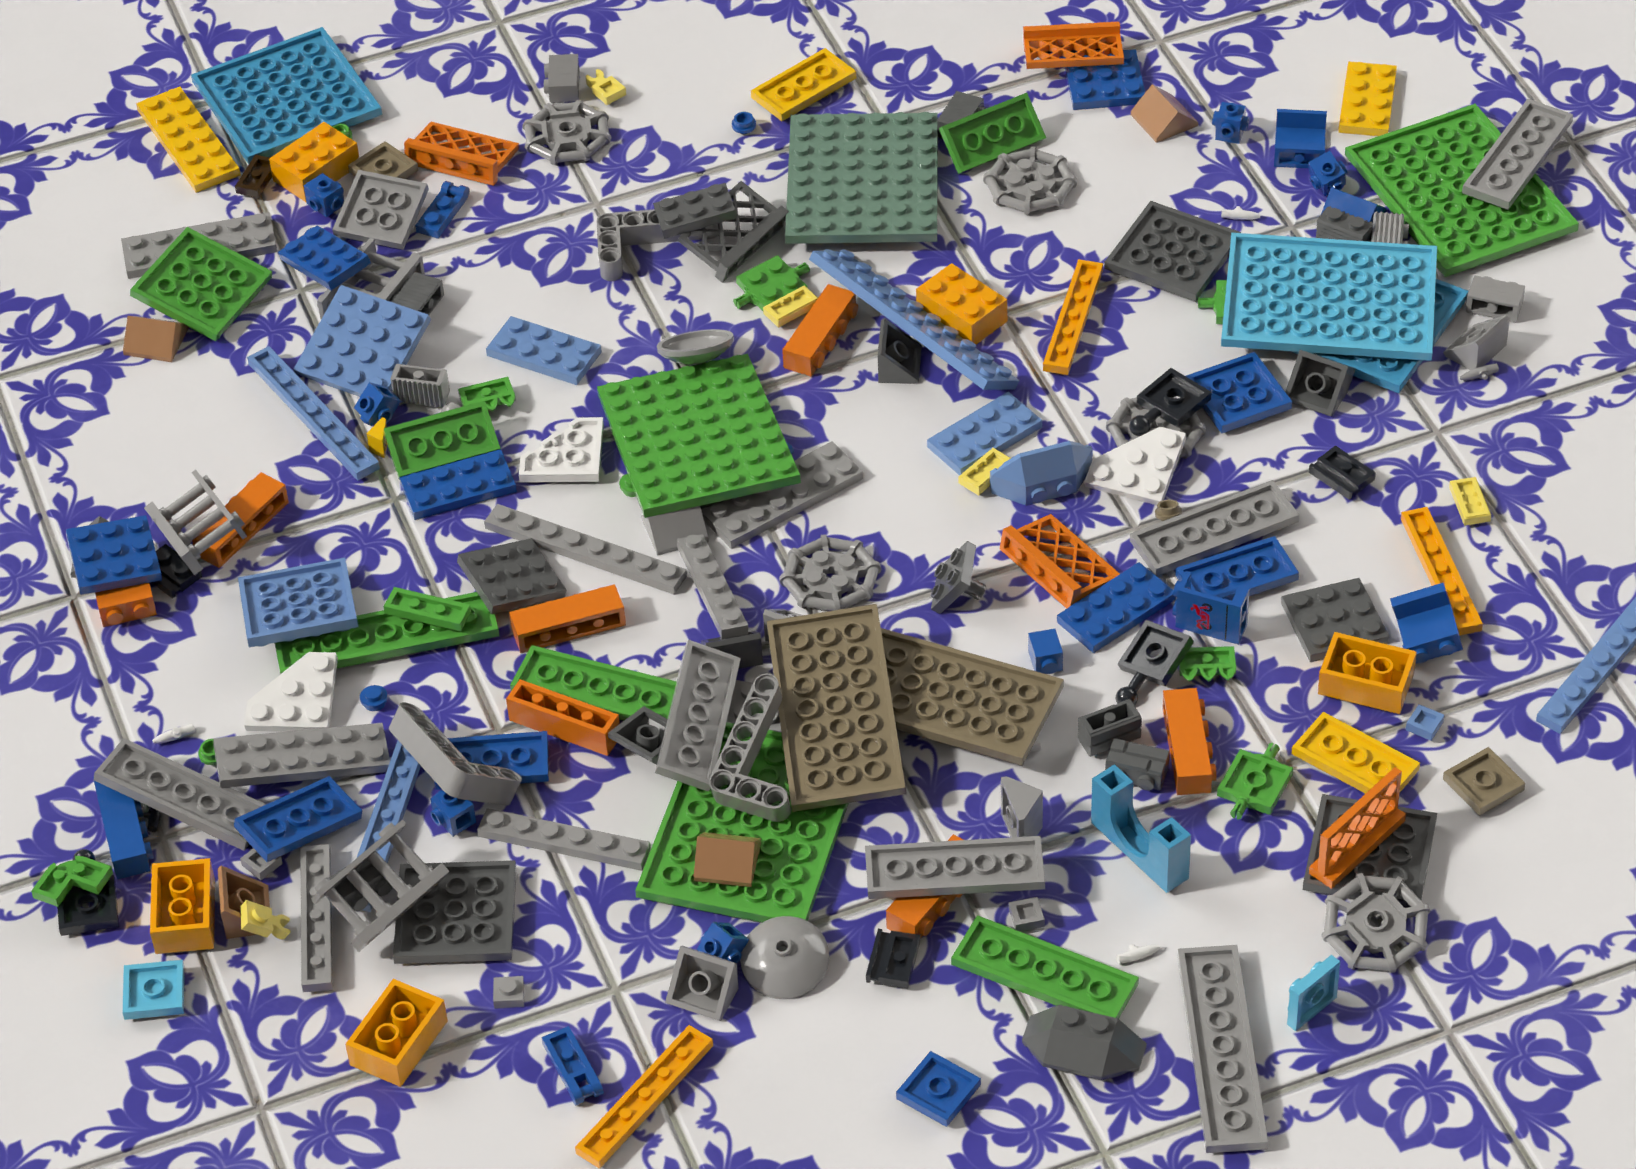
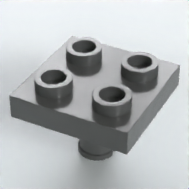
(955, 578)

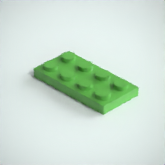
(992, 132)
(441, 439)

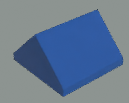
(1352, 205)

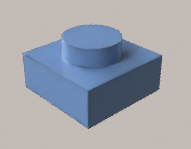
(1425, 722)

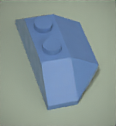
(1042, 473)

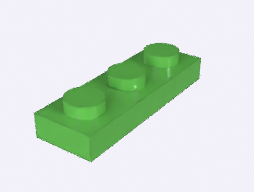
(427, 609)

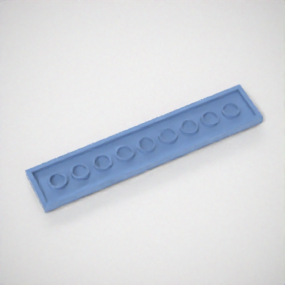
(914, 320)

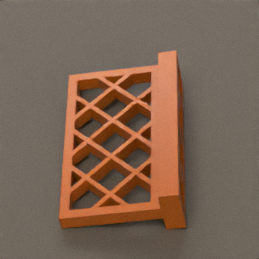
(1067, 37)
(464, 162)
(1045, 569)
(1359, 831)

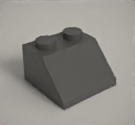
(1319, 382)

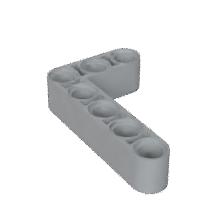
(628, 229)
(746, 752)
(447, 764)

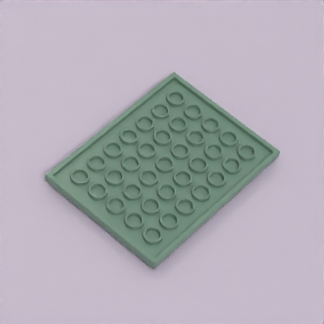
(862, 178)

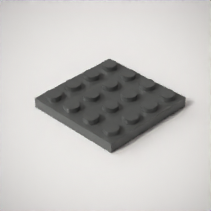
(1171, 251)
(1400, 854)
(461, 917)

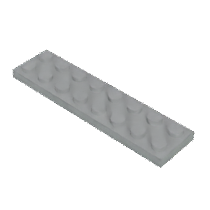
(1222, 1049)

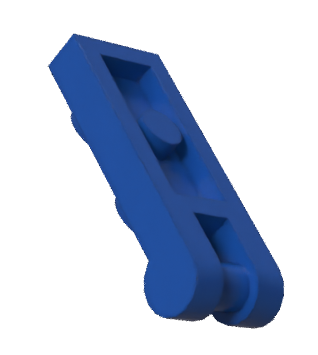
(442, 210)
(572, 1065)

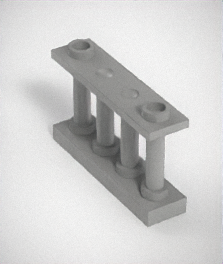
(391, 285)
(180, 540)
(386, 912)

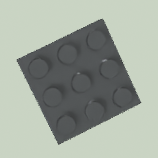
(511, 576)
(1331, 609)

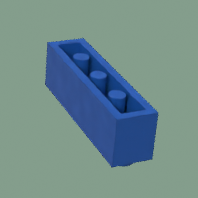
(124, 832)

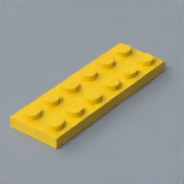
(188, 139)

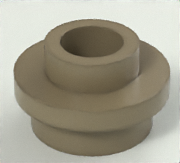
(1167, 509)

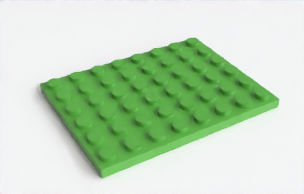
(1423, 177)
(697, 435)
(789, 858)

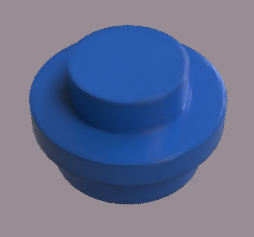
(743, 123)
(373, 697)

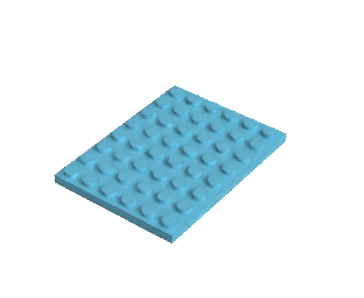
(1330, 296)

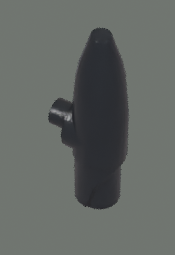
(153, 819)

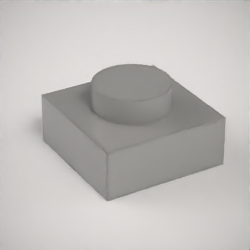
(257, 865)
(1026, 914)
(508, 992)

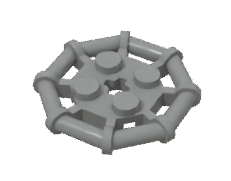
(564, 117)
(1042, 177)
(1130, 406)
(823, 591)
(1376, 938)

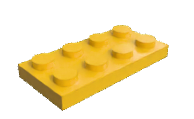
(803, 84)
(1367, 99)
(1351, 754)

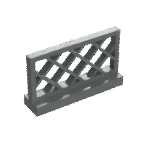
(745, 246)

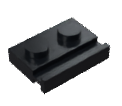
(1342, 472)
(174, 572)
(893, 958)

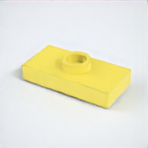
(790, 306)
(977, 476)
(1470, 501)

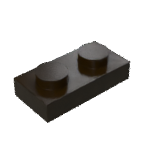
(255, 177)

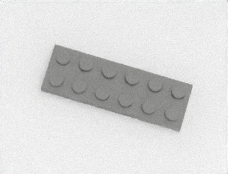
(1517, 154)
(245, 235)
(821, 475)
(1214, 528)
(698, 715)
(301, 755)
(176, 791)
(954, 867)

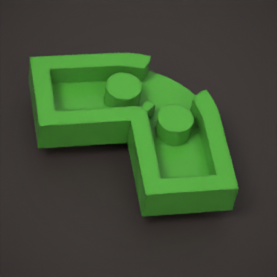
(59, 879)

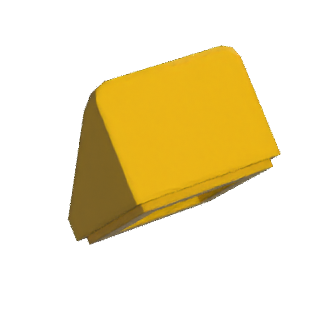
(376, 438)

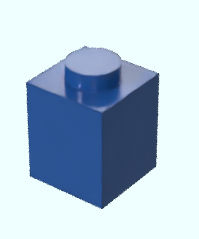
(1045, 651)

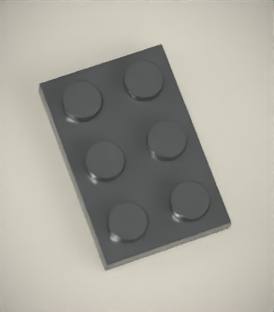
(695, 210)

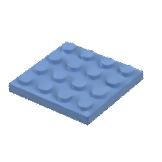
(360, 341)
(297, 602)

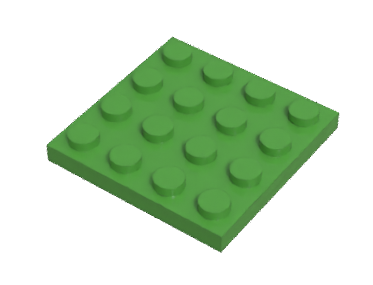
(201, 283)

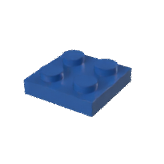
(938, 1088)

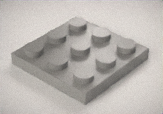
(380, 209)

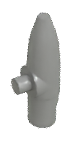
(1480, 372)

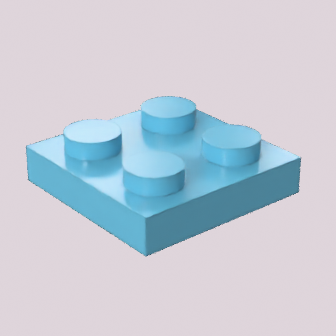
(153, 989)
(1313, 992)

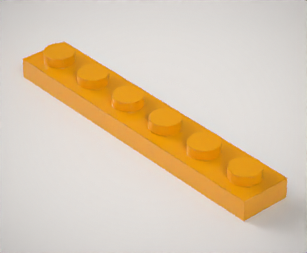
(1072, 317)
(1440, 567)
(644, 1096)

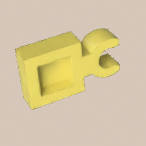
(605, 89)
(260, 921)

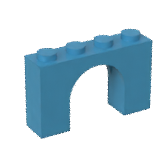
(1161, 853)

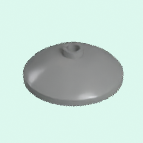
(695, 346)
(785, 972)

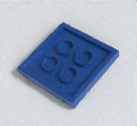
(1106, 84)
(1241, 392)
(113, 554)

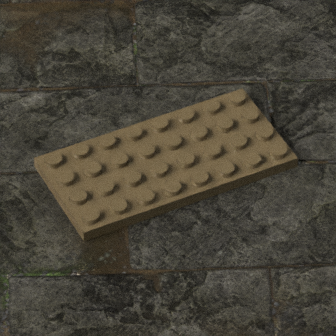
(967, 697)
(835, 708)

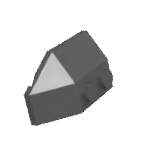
(1083, 1043)

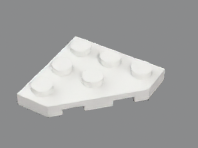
(566, 455)
(1139, 467)
(296, 698)

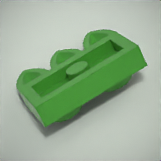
(492, 392)
(1208, 663)

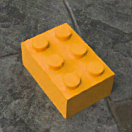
(315, 153)
(963, 303)
(1367, 672)
(182, 906)
(396, 1032)

